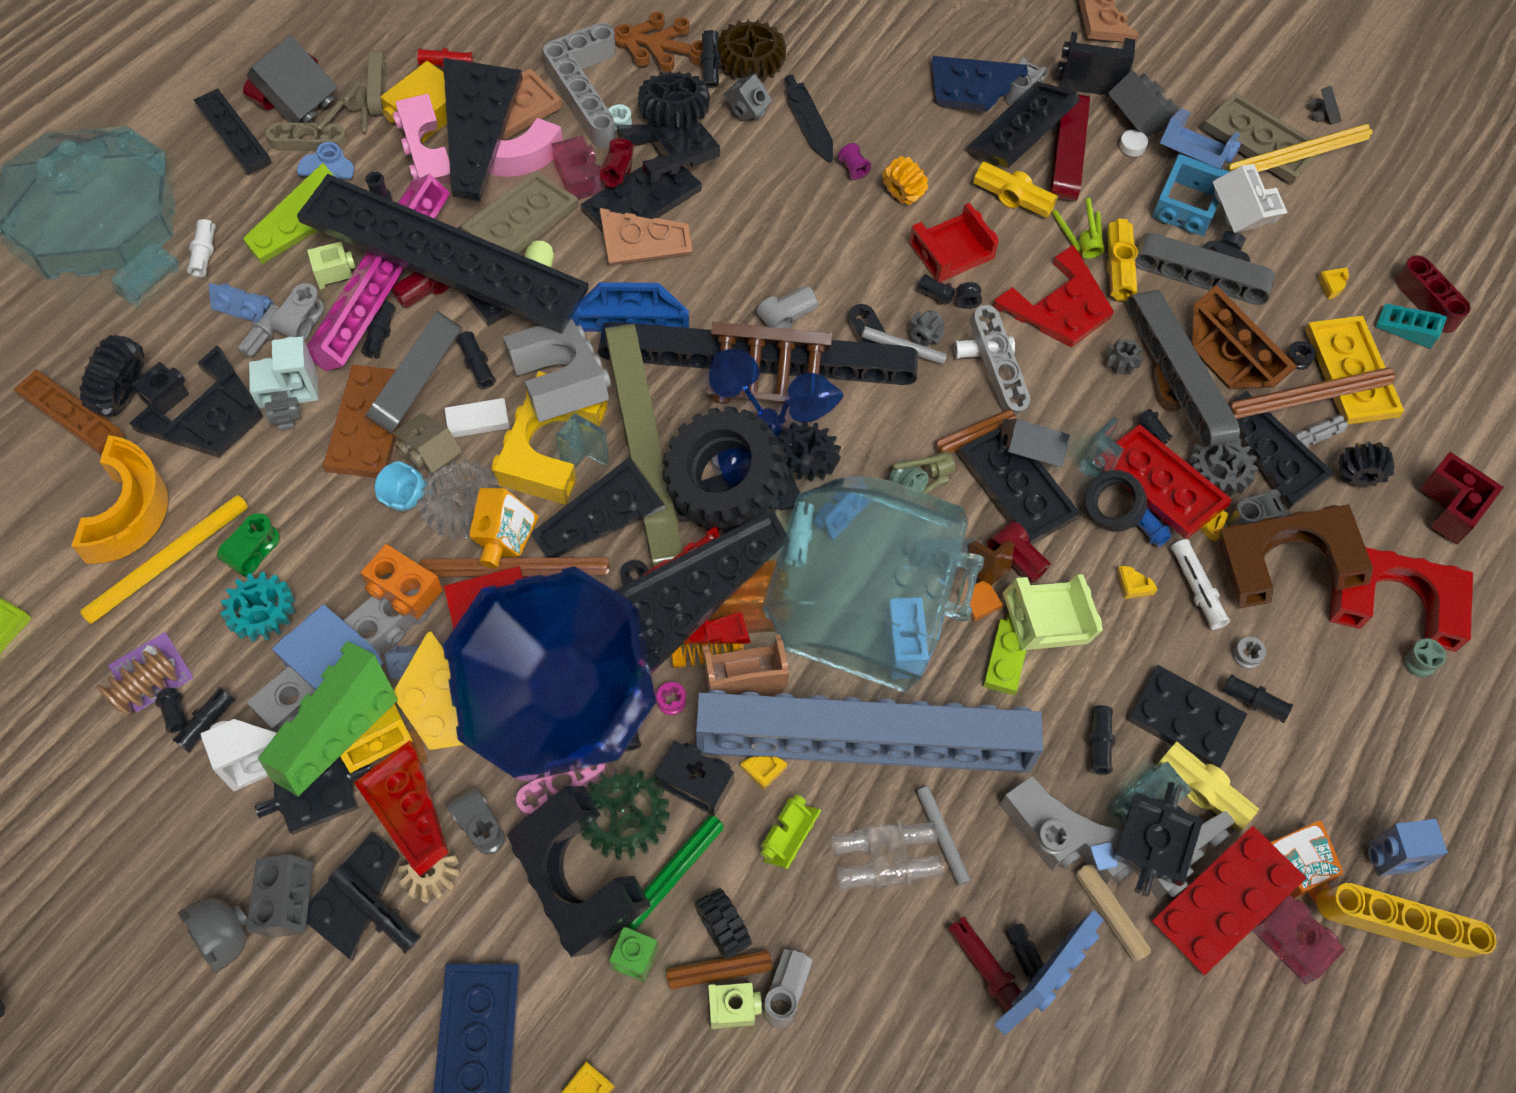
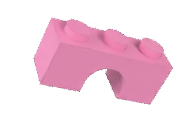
(416, 119)

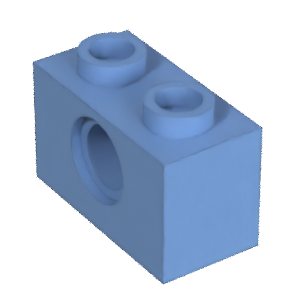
(1407, 847)

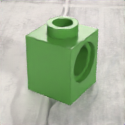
(634, 954)

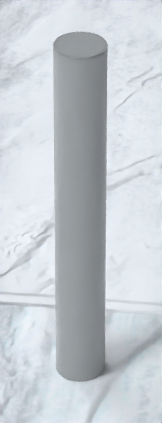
(884, 338)
(943, 836)

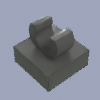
(1327, 107)

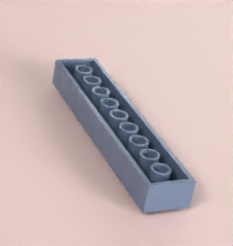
(869, 731)

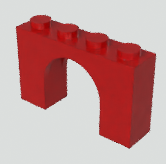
(1442, 588)

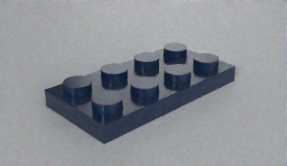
(477, 1028)

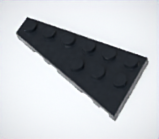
(693, 587)

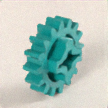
(257, 619)

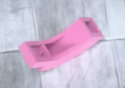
(528, 151)

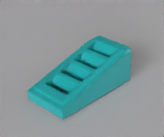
(1429, 324)

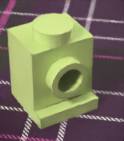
(331, 263)
(723, 1015)

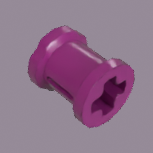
(854, 161)

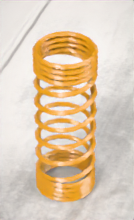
(680, 662)

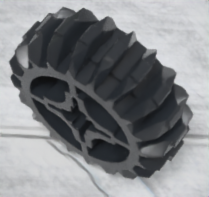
(673, 99)
(109, 375)

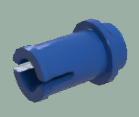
(1154, 529)

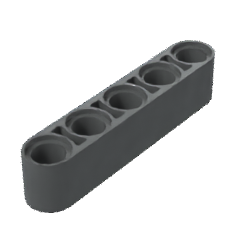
(1204, 268)
(413, 372)

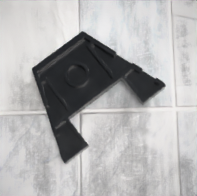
(677, 145)
(213, 419)

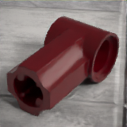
(617, 162)
(415, 288)
(1026, 557)

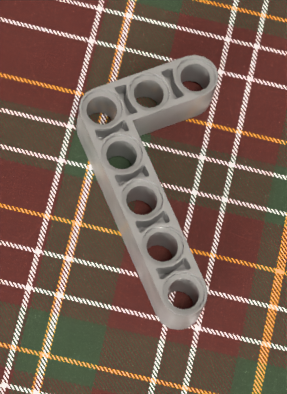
(564, 65)

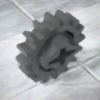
(1224, 464)

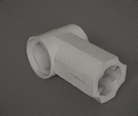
(784, 311)
(787, 986)

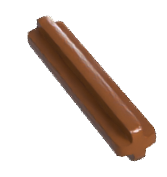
(968, 434)
(718, 969)

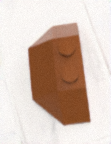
(1236, 345)

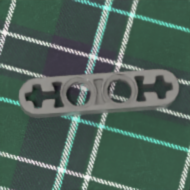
(1003, 359)

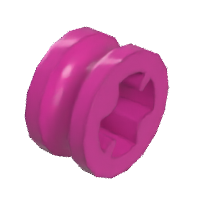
(667, 690)

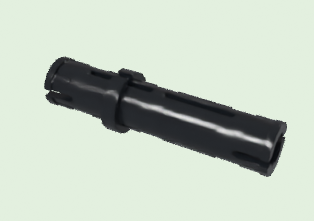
(385, 918)

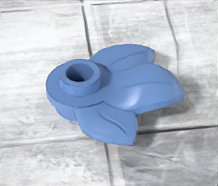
(332, 157)

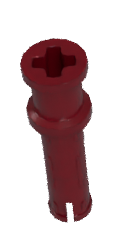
(1001, 984)

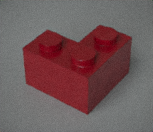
(1464, 494)

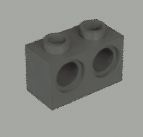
(280, 896)

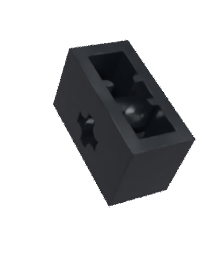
(704, 792)

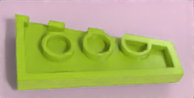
(281, 226)

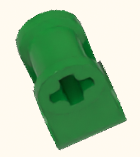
(247, 546)

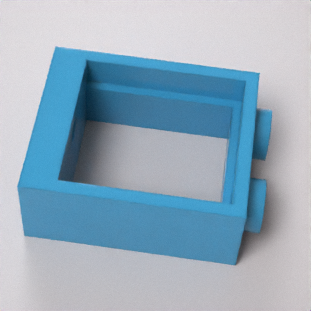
(1196, 176)

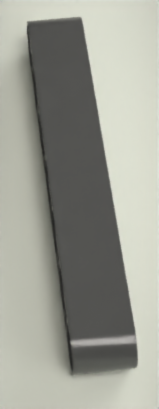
(1183, 369)

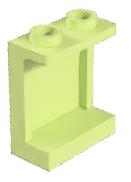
(1052, 613)

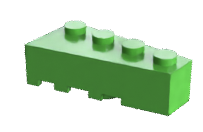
(330, 720)

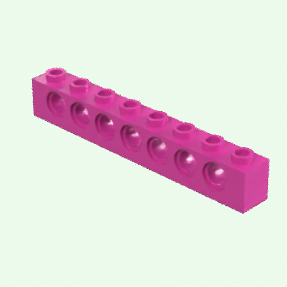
(368, 287)

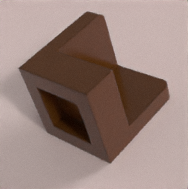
(996, 562)

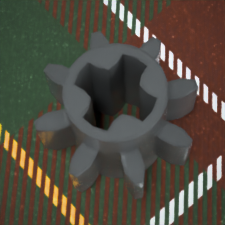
(927, 328)
(1124, 356)
(283, 411)

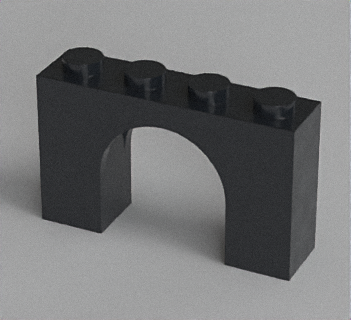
(541, 847)

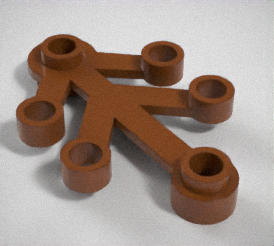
(628, 36)

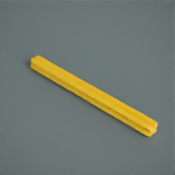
(1306, 149)
(163, 559)

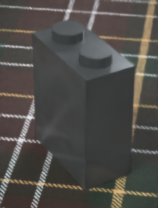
(293, 81)

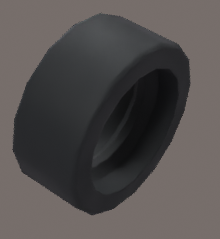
(1107, 479)

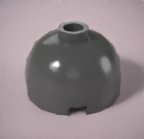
(216, 930)

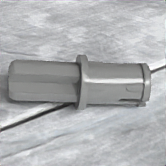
(259, 334)

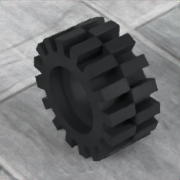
(723, 923)

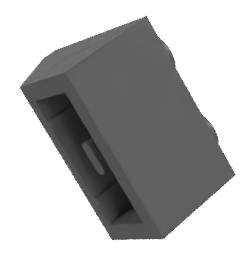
(1144, 103)

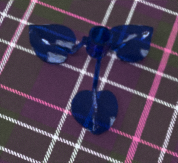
(809, 400)

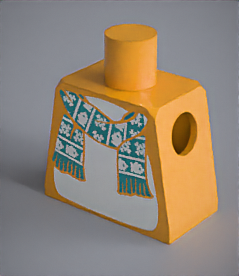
(500, 525)

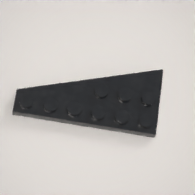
(477, 114)

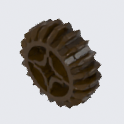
(751, 50)

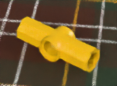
(1015, 189)
(1121, 259)

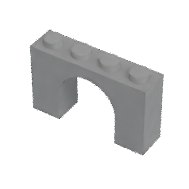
(565, 390)

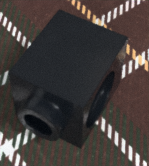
(161, 388)

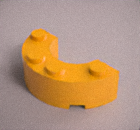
(134, 515)

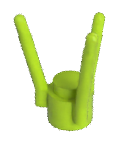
(1090, 240)

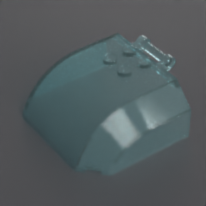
(870, 577)

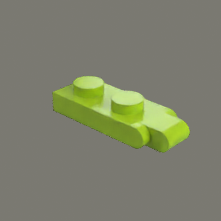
(1005, 660)

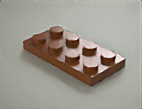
(356, 442)

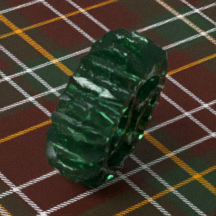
(610, 806)

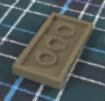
(1258, 132)
(522, 213)

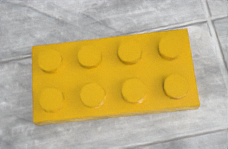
(1348, 349)

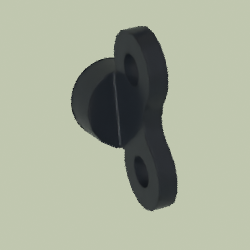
(1230, 245)

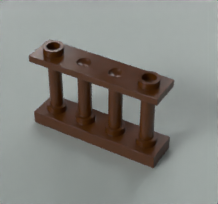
(786, 341)

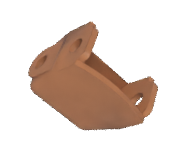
(752, 670)

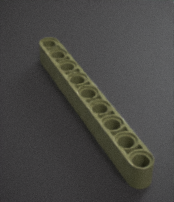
(642, 436)

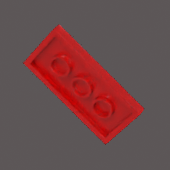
(1172, 485)
(1228, 900)

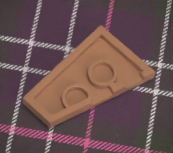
(642, 239)

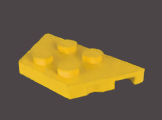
(426, 696)

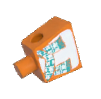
(1312, 855)

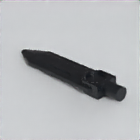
(809, 118)

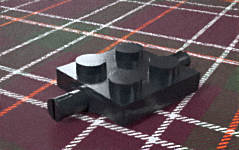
(323, 800)
(1158, 839)

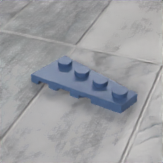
(1052, 973)

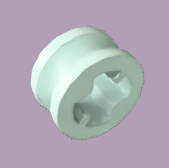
(621, 115)

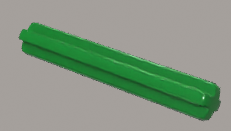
(679, 865)

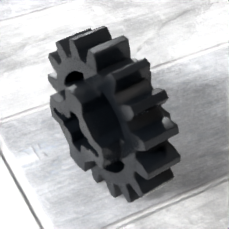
(821, 455)

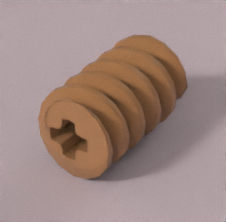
(139, 681)

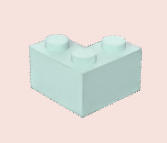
(288, 371)

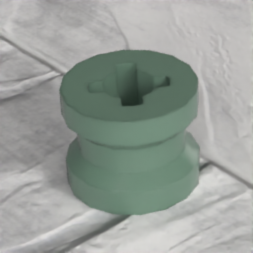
(910, 477)
(1431, 653)

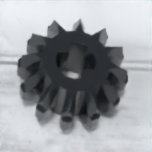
(1366, 464)

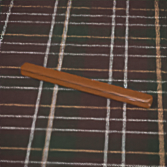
(1312, 392)
(529, 566)

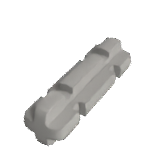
(1322, 430)

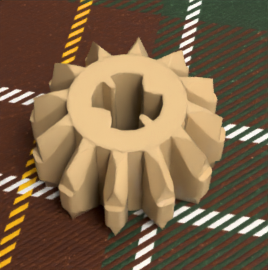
(430, 885)

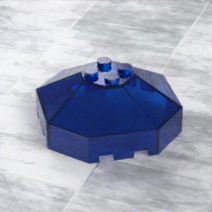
(549, 674)

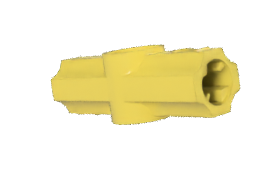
(1210, 787)

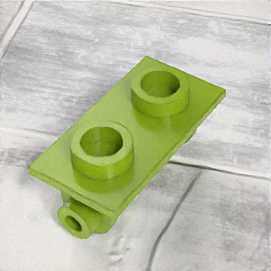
(783, 844)

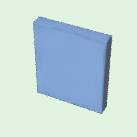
(1103, 856)

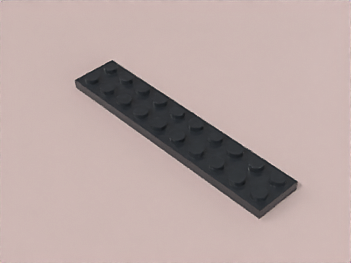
(443, 253)

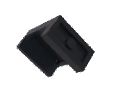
(1094, 67)

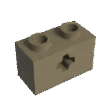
(426, 443)

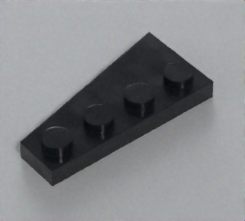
(1282, 456)
(605, 507)

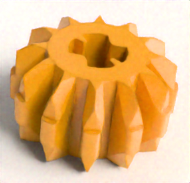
(905, 180)

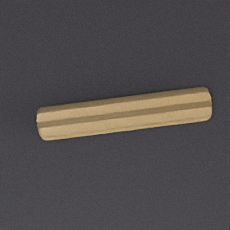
(1113, 912)

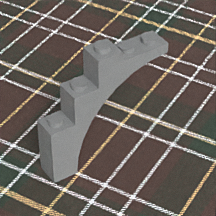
(1033, 806)

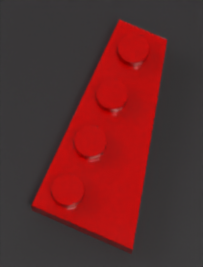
(404, 806)

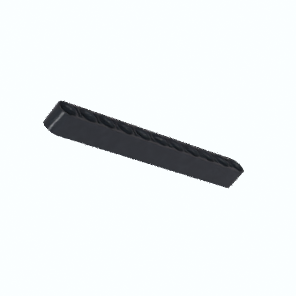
(841, 362)

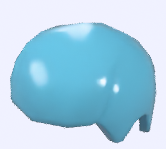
(399, 486)

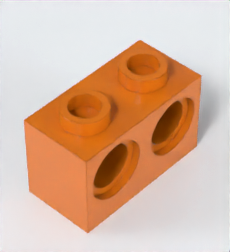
(406, 577)

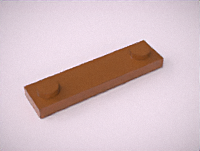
(66, 411)

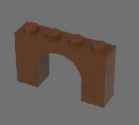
(1328, 530)

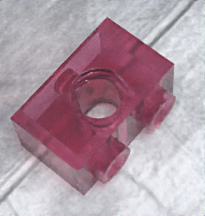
(577, 167)
(1307, 960)

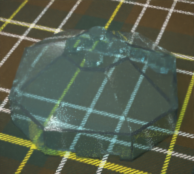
(85, 201)

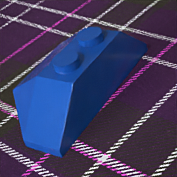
(629, 304)

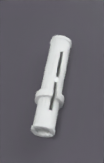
(1215, 615)

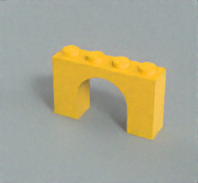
(527, 470)

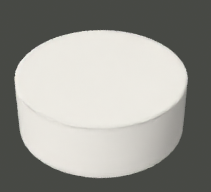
(1133, 143)

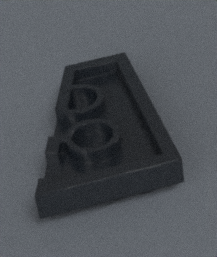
(334, 914)

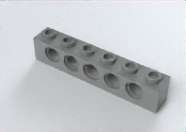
(372, 615)

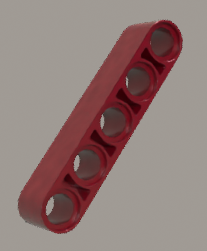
(1070, 151)

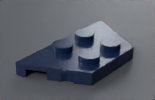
(973, 82)

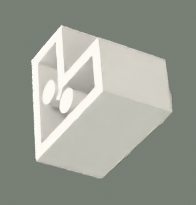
(1246, 199)

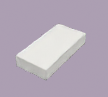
(477, 417)

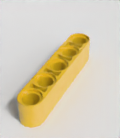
(1424, 926)

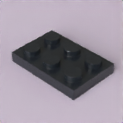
(1187, 715)

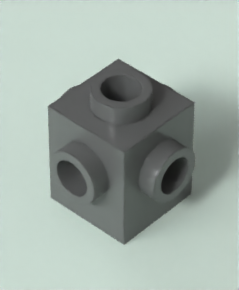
(748, 98)

